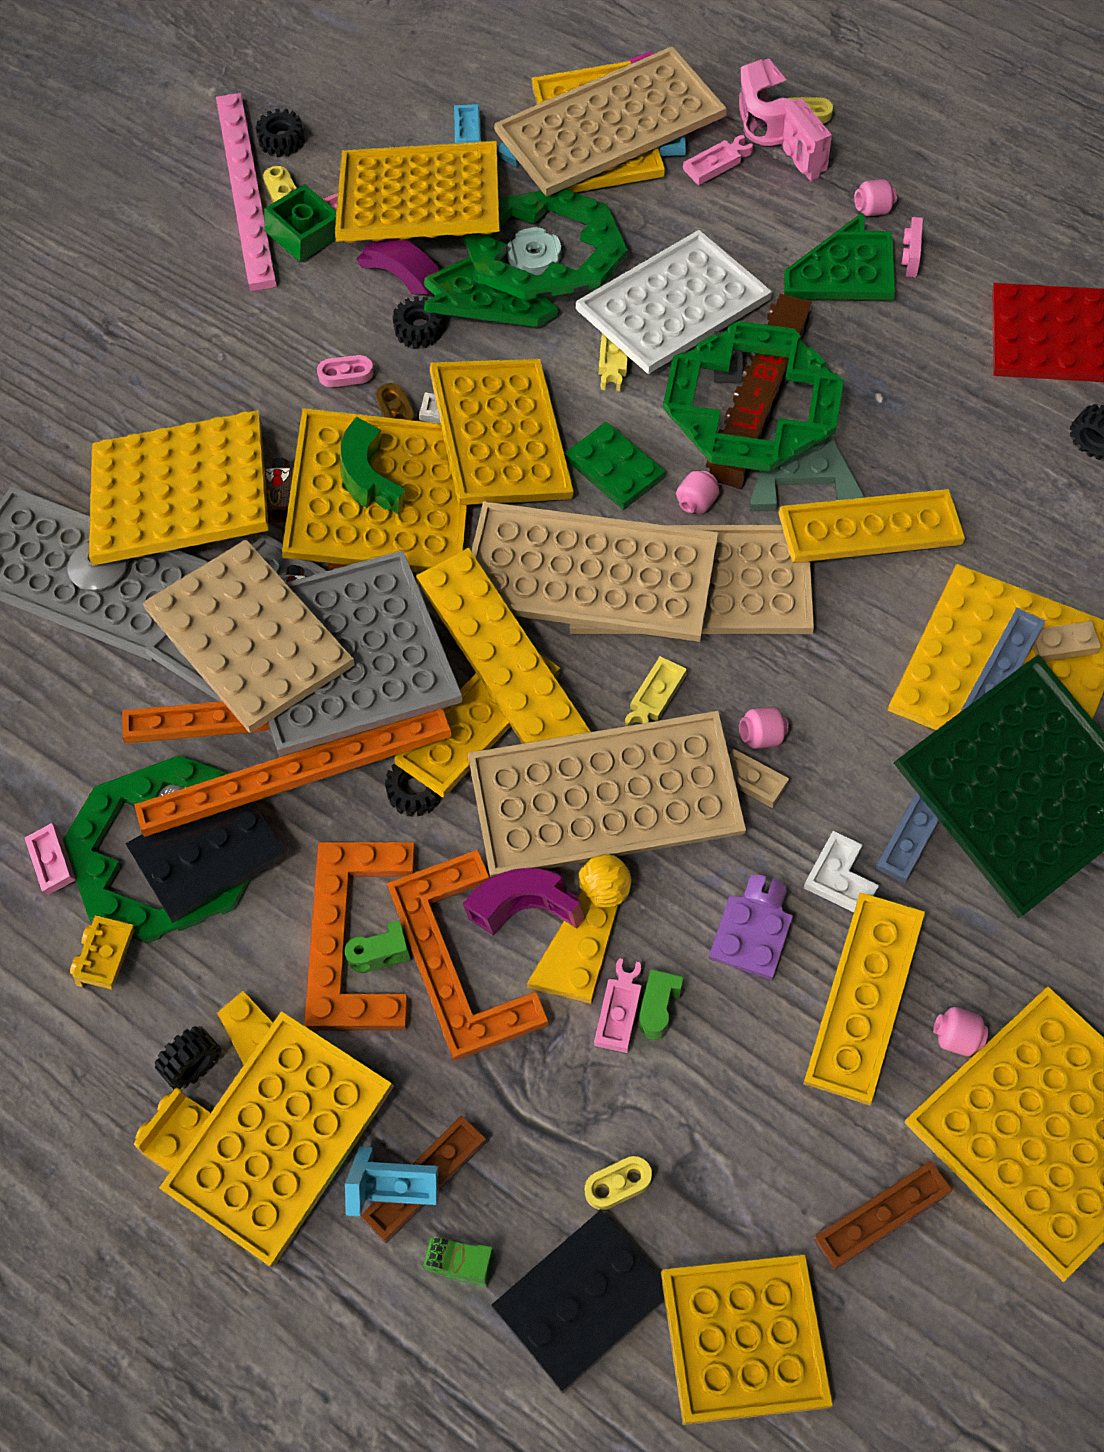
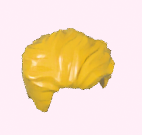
(605, 880)

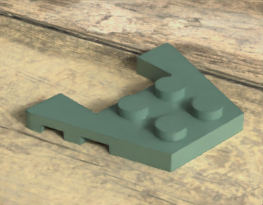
(816, 465)

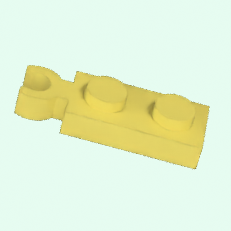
(611, 363)
(656, 692)

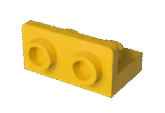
(102, 952)
(170, 1129)

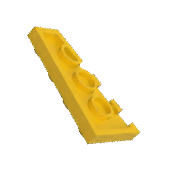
(576, 955)
(244, 1024)

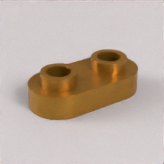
(399, 406)

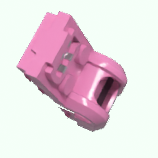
(787, 120)

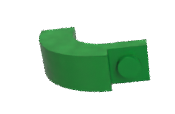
(361, 481)

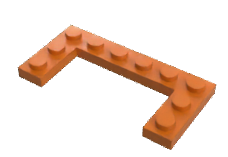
(325, 1003)
(462, 1030)

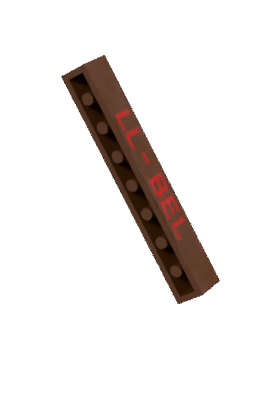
(760, 387)

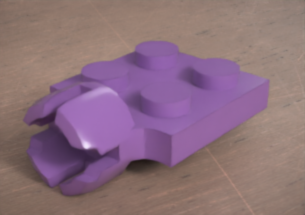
(753, 929)

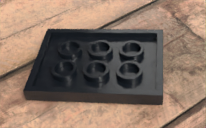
(205, 857)
(581, 1300)

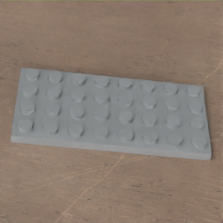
(34, 575)

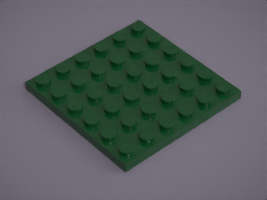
(1017, 784)

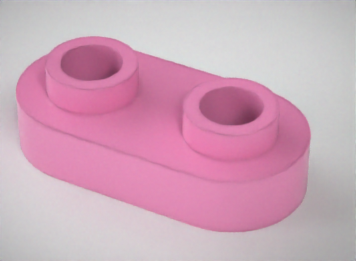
(345, 371)

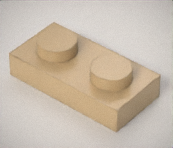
(1067, 641)
(757, 779)

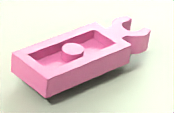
(717, 160)
(619, 1010)

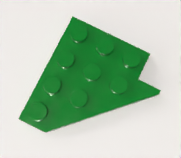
(845, 266)
(462, 295)

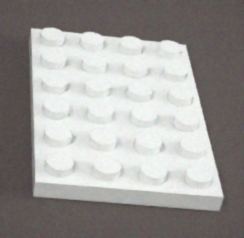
(673, 301)

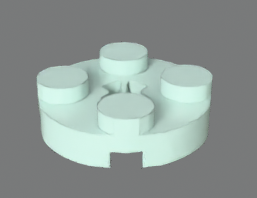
(534, 238)

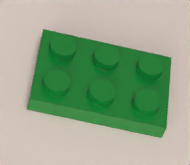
(614, 465)

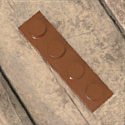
(450, 1154)
(882, 1215)

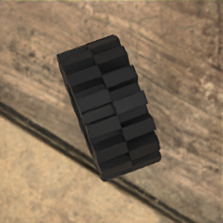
(276, 123)
(416, 334)
(1089, 431)
(406, 802)
(187, 1057)

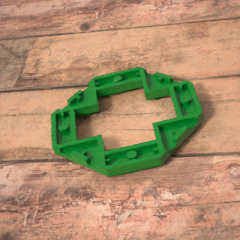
(557, 278)
(791, 435)
(97, 872)

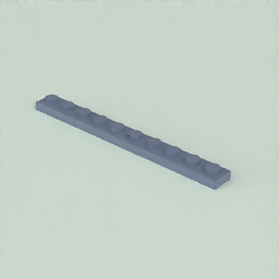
(919, 821)

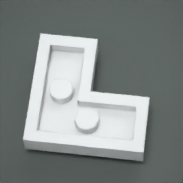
(832, 873)

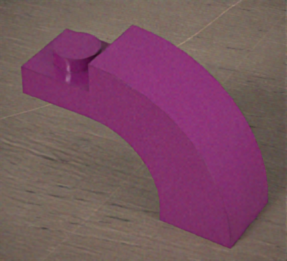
(402, 260)

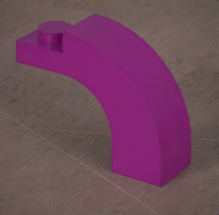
(519, 890)

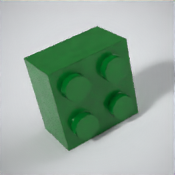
(301, 222)

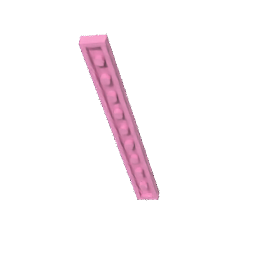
(246, 192)

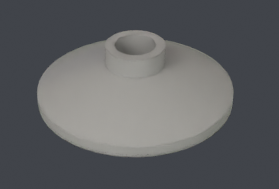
(94, 577)

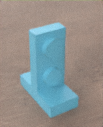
(388, 1183)

